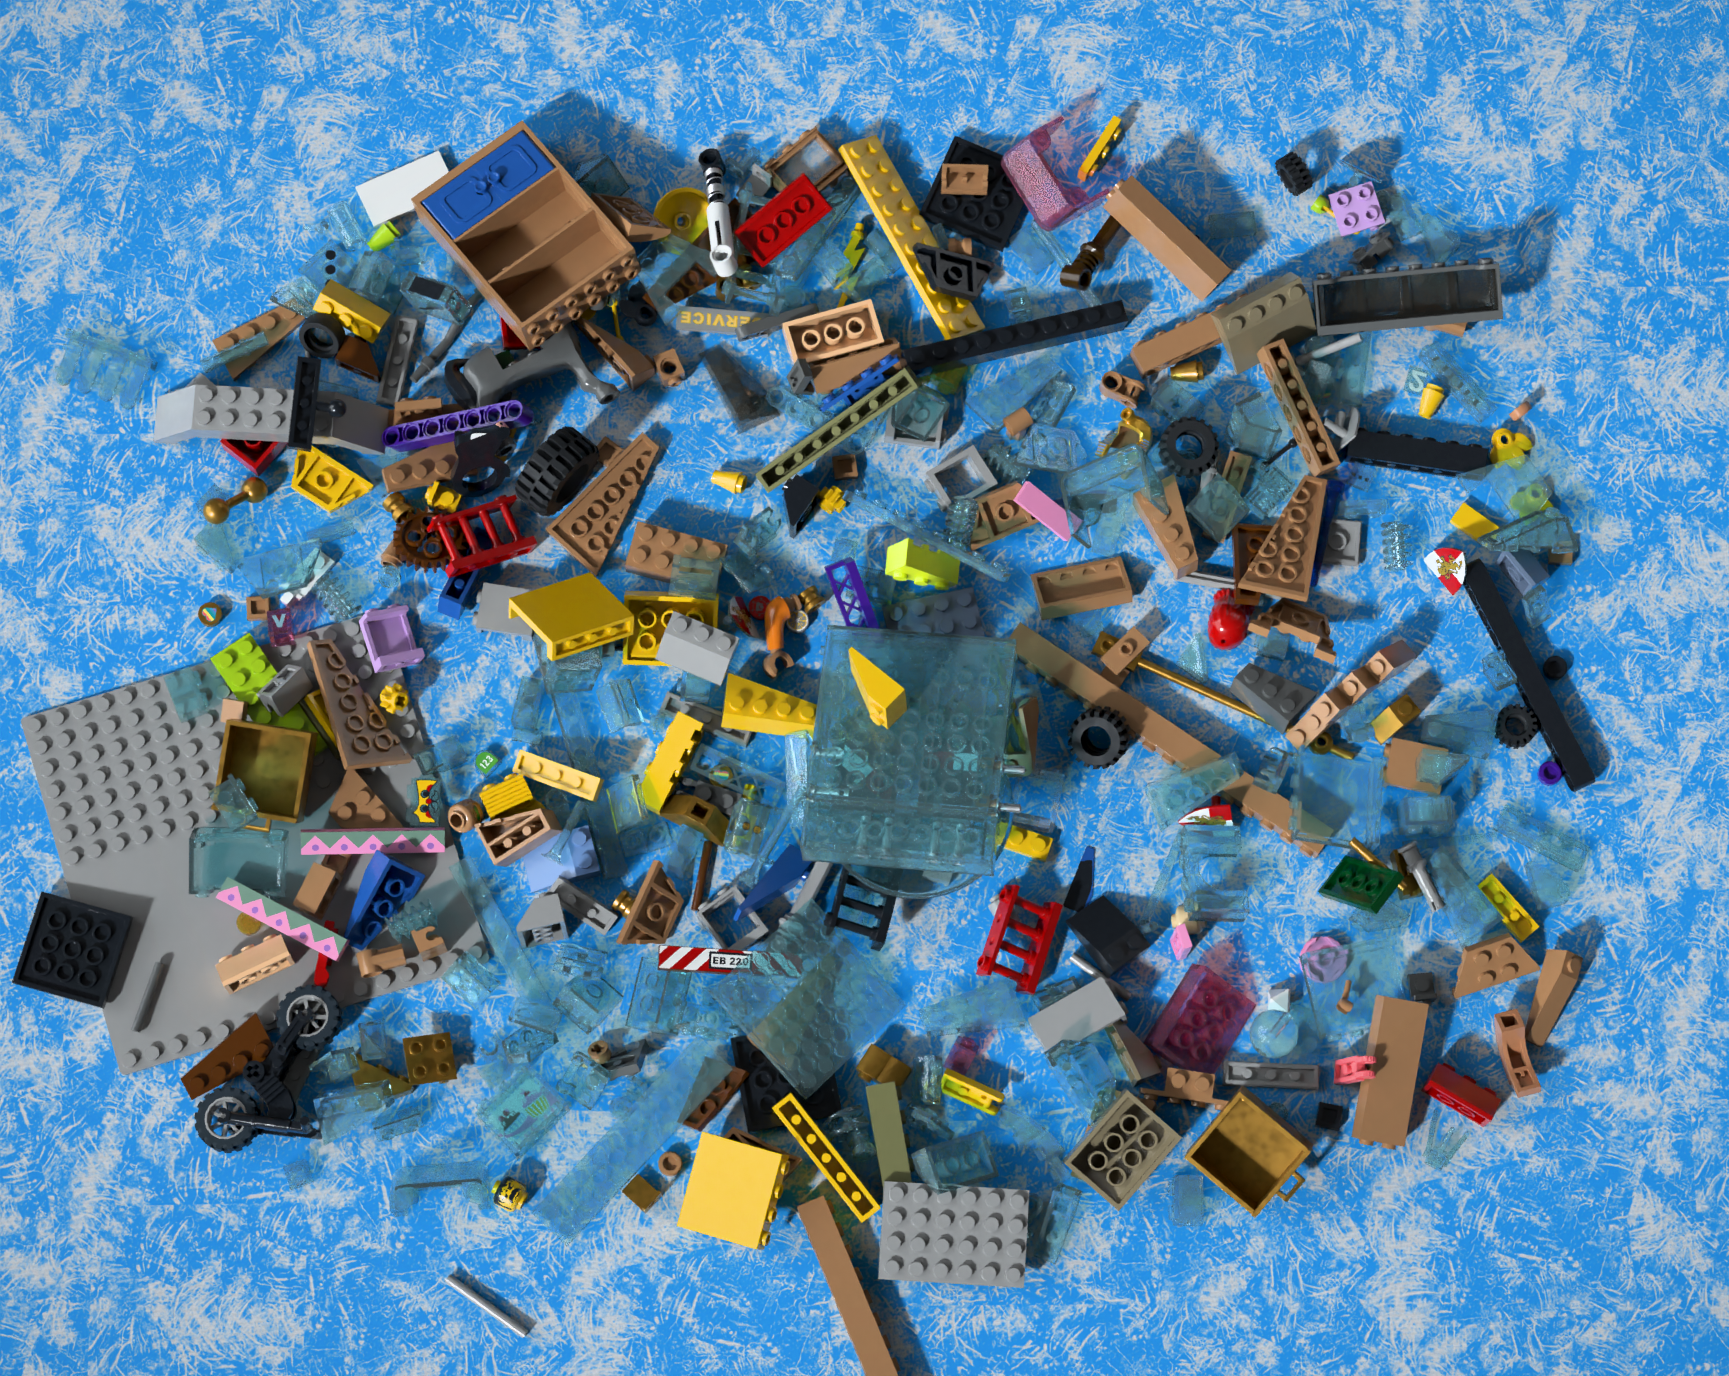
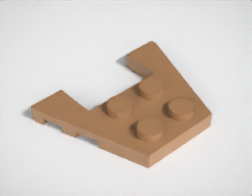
(1298, 621)

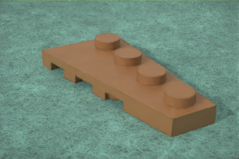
(275, 324)
(422, 468)

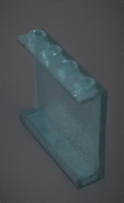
(1335, 800)
(1371, 969)

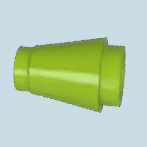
(383, 237)

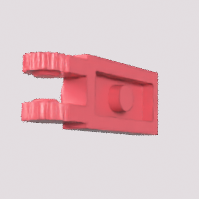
(1353, 1069)

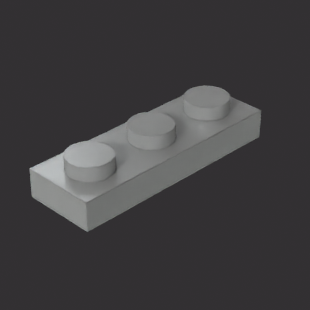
(583, 905)

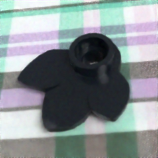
(636, 306)

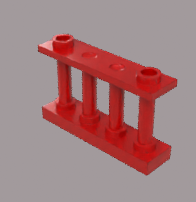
(480, 558)
(1040, 939)

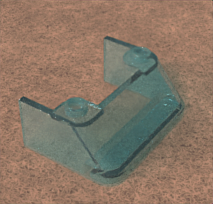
(1087, 486)

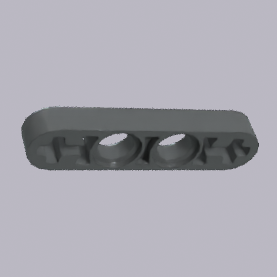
(773, 323)

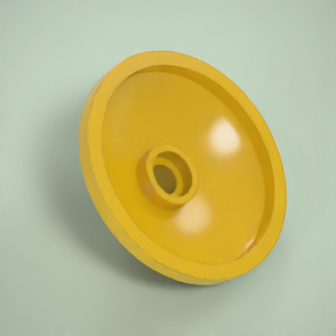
(690, 206)

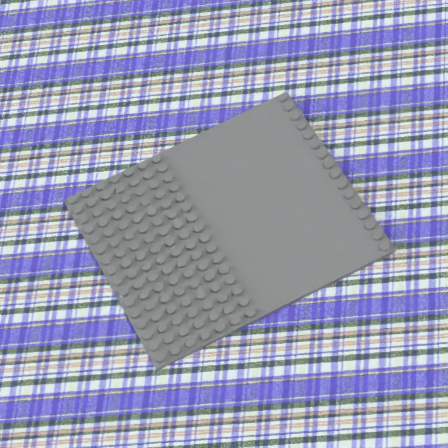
(121, 803)

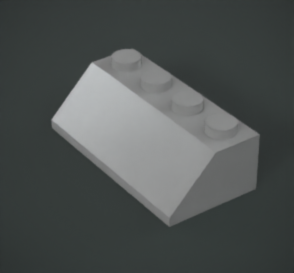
(542, 922)

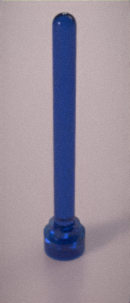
(1334, 490)

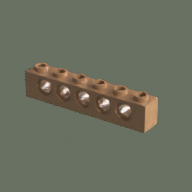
(1298, 408)

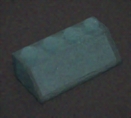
(1253, 428)

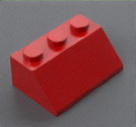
(1461, 1094)

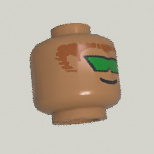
(464, 815)

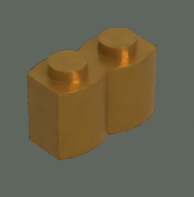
(882, 1067)

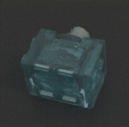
(572, 672)

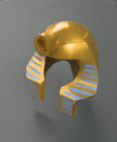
(1130, 430)

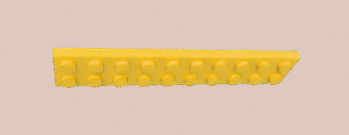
(904, 229)

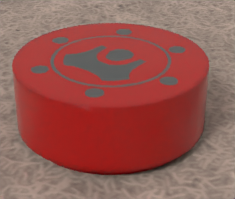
(758, 607)

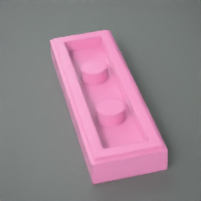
(1044, 510)
(1181, 942)

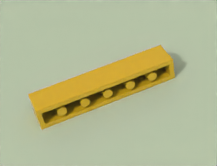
(826, 1157)

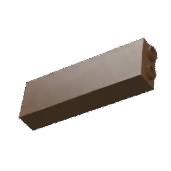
(1165, 237)
(1387, 1099)

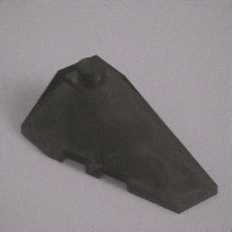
(738, 390)

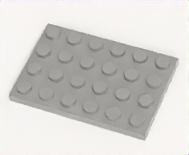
(953, 1236)

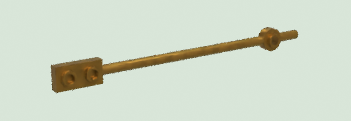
(1107, 641)

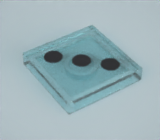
(328, 264)

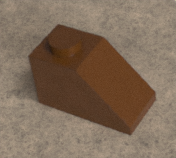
(357, 357)

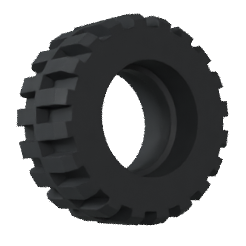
(557, 471)

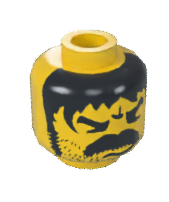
(509, 1194)

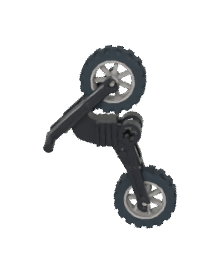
(282, 1110)

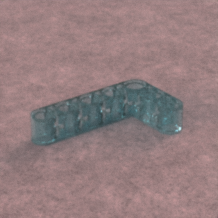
(807, 417)

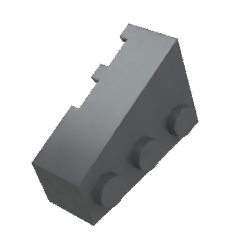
(1272, 696)

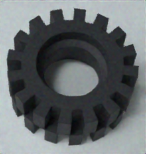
(1293, 173)
(1525, 717)

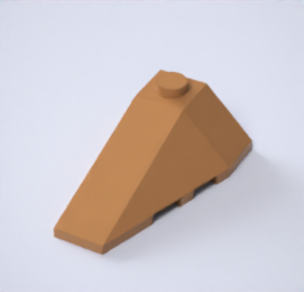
(624, 359)

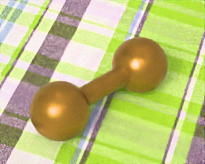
(217, 510)

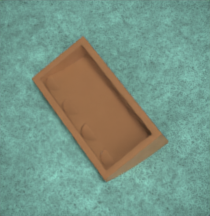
(1081, 588)

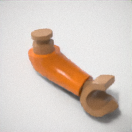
(775, 616)

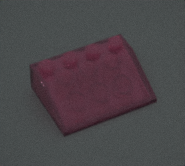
(1200, 1021)

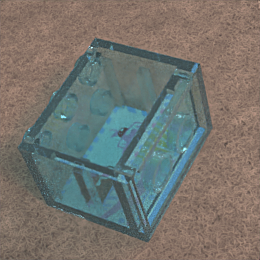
(521, 1110)

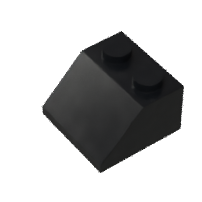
(799, 502)

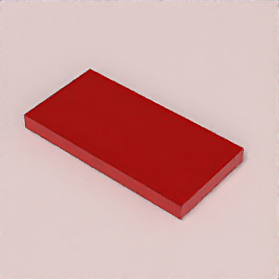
(782, 220)

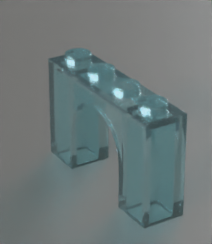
(1201, 899)

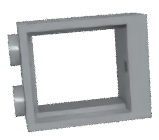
(977, 464)
(725, 896)

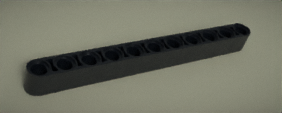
(1529, 678)

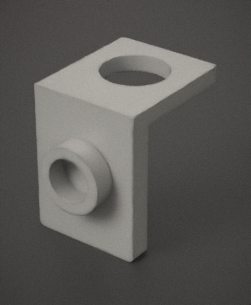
(760, 181)

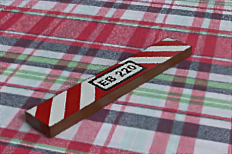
(699, 959)

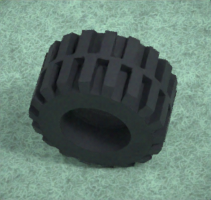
(1174, 460)
(1086, 750)

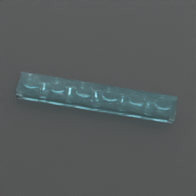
(813, 239)

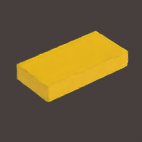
(1472, 522)

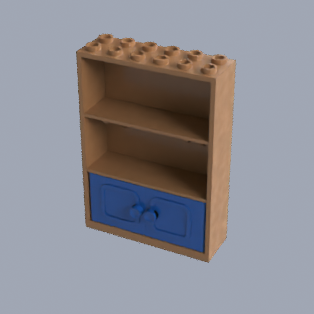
(526, 235)

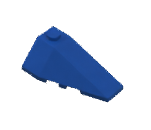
(381, 893)

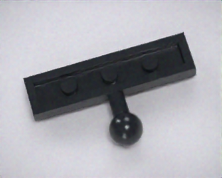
(305, 404)

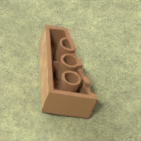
(1169, 531)

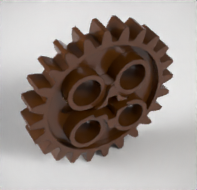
(425, 548)

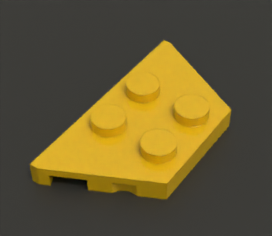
(326, 481)

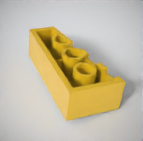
(764, 709)
(670, 761)

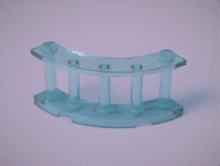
(776, 295)

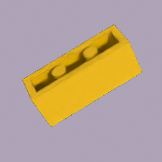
(352, 311)

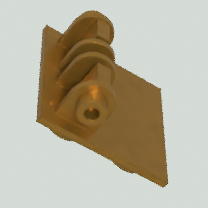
(429, 1058)

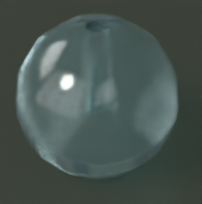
(1274, 1033)

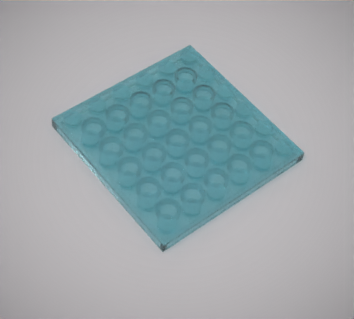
(807, 999)

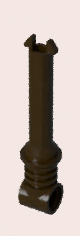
(1091, 254)

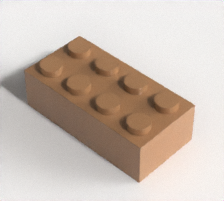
(655, 547)

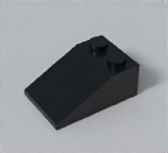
(1108, 936)

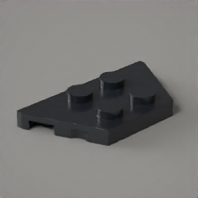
(953, 272)

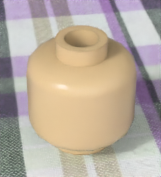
(1181, 917)

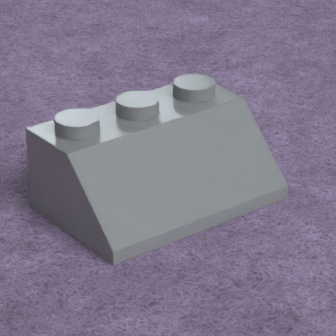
(697, 648)

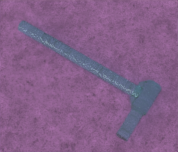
(1145, 925)

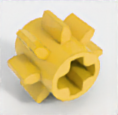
(831, 499)
(394, 698)

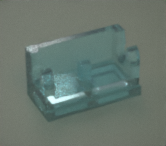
(865, 279)
(757, 532)
(1273, 770)
(336, 1065)

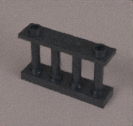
(882, 912)

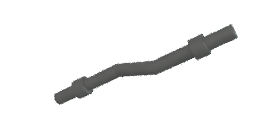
(428, 362)

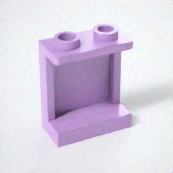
(390, 638)

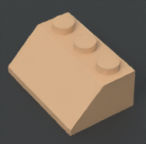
(254, 963)

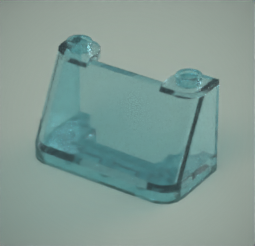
(245, 856)
(408, 1180)

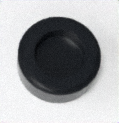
(1554, 668)

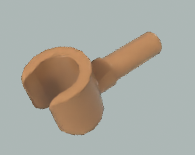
(1343, 1004)

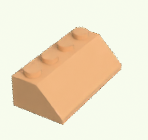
(832, 332)

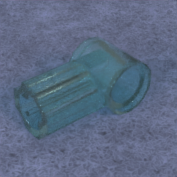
(880, 245)

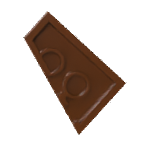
(715, 1101)

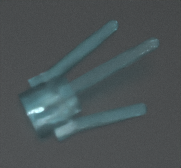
(1437, 1157)

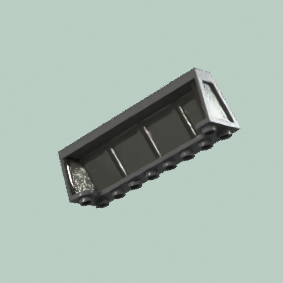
(1407, 297)

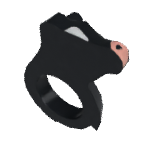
(477, 450)

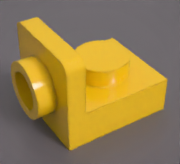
(443, 498)

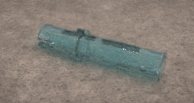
(234, 352)

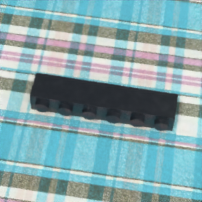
(1414, 454)

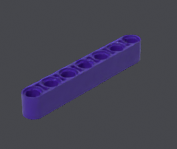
(447, 425)

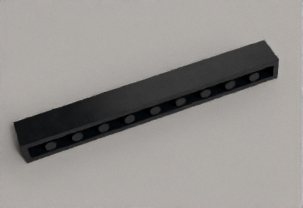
(1015, 339)

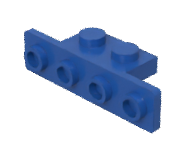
(869, 380)

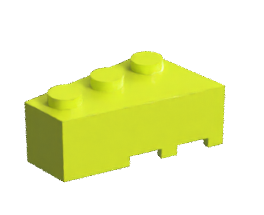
(922, 565)

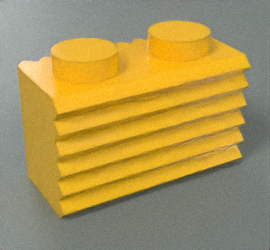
(506, 797)

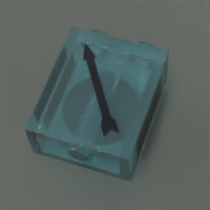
(435, 298)

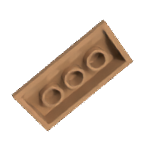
(630, 218)

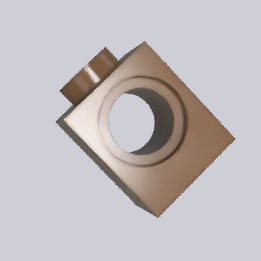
(665, 359)

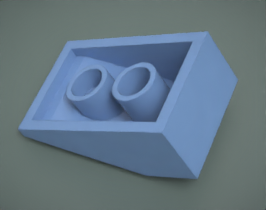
(577, 859)

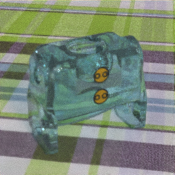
(750, 828)

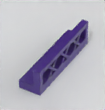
(859, 593)

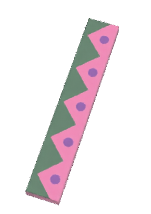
(372, 839)
(282, 919)

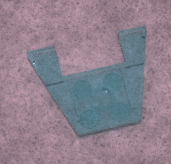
(664, 265)
(1515, 483)

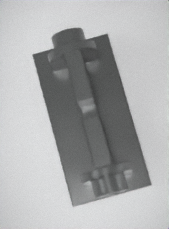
(1377, 245)

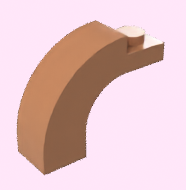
(1514, 1054)

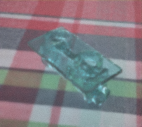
(408, 1121)

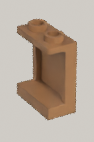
(1401, 768)

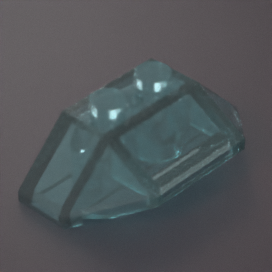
(1082, 1077)

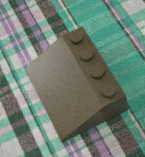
(1264, 317)
(1121, 1149)

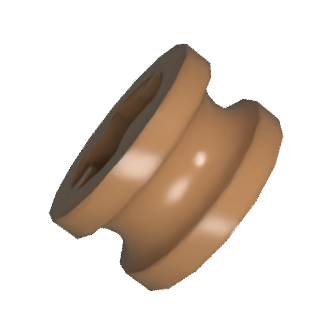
(599, 1046)

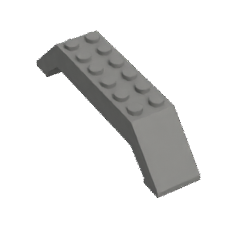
(264, 416)

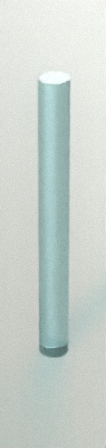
(1454, 840)

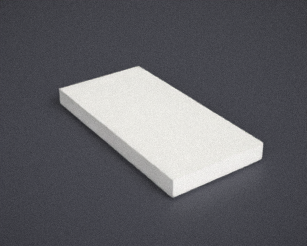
(391, 194)

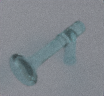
(576, 816)

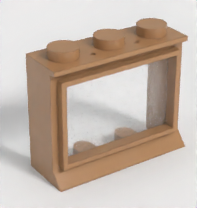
(811, 156)

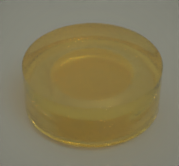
(247, 924)

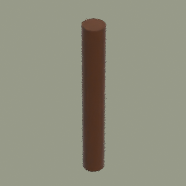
(702, 875)

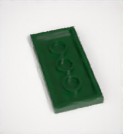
(1361, 884)

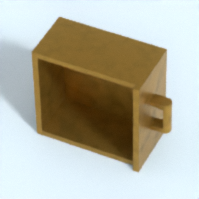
(272, 765)
(1250, 1152)

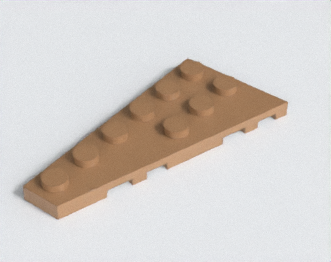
(597, 514)
(353, 715)

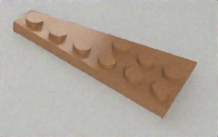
(1288, 553)

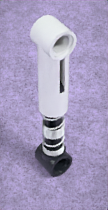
(718, 214)

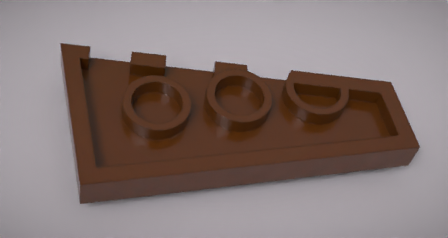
(1245, 546)
(229, 1057)

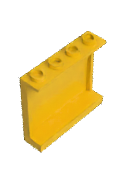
(573, 615)
(733, 1191)

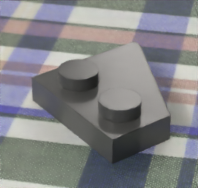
(627, 1063)

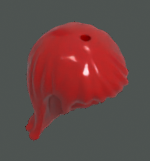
(1228, 621)

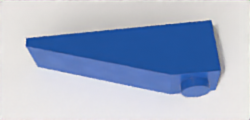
(460, 588)
(778, 880)

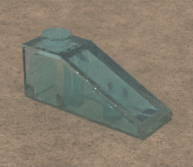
(833, 263)
(1057, 1222)

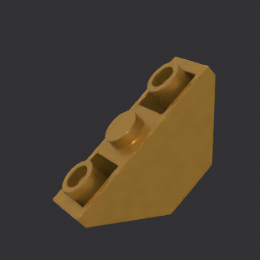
(697, 815)
(368, 1074)

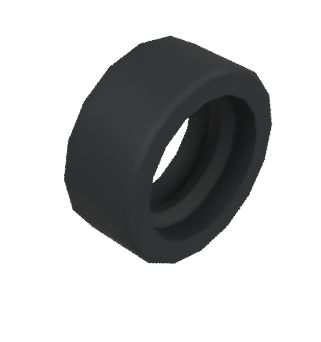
(330, 326)

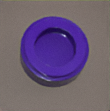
(1549, 773)

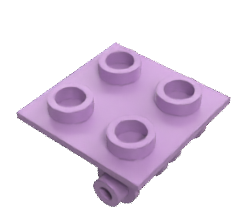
(1356, 209)

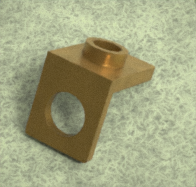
(641, 1193)

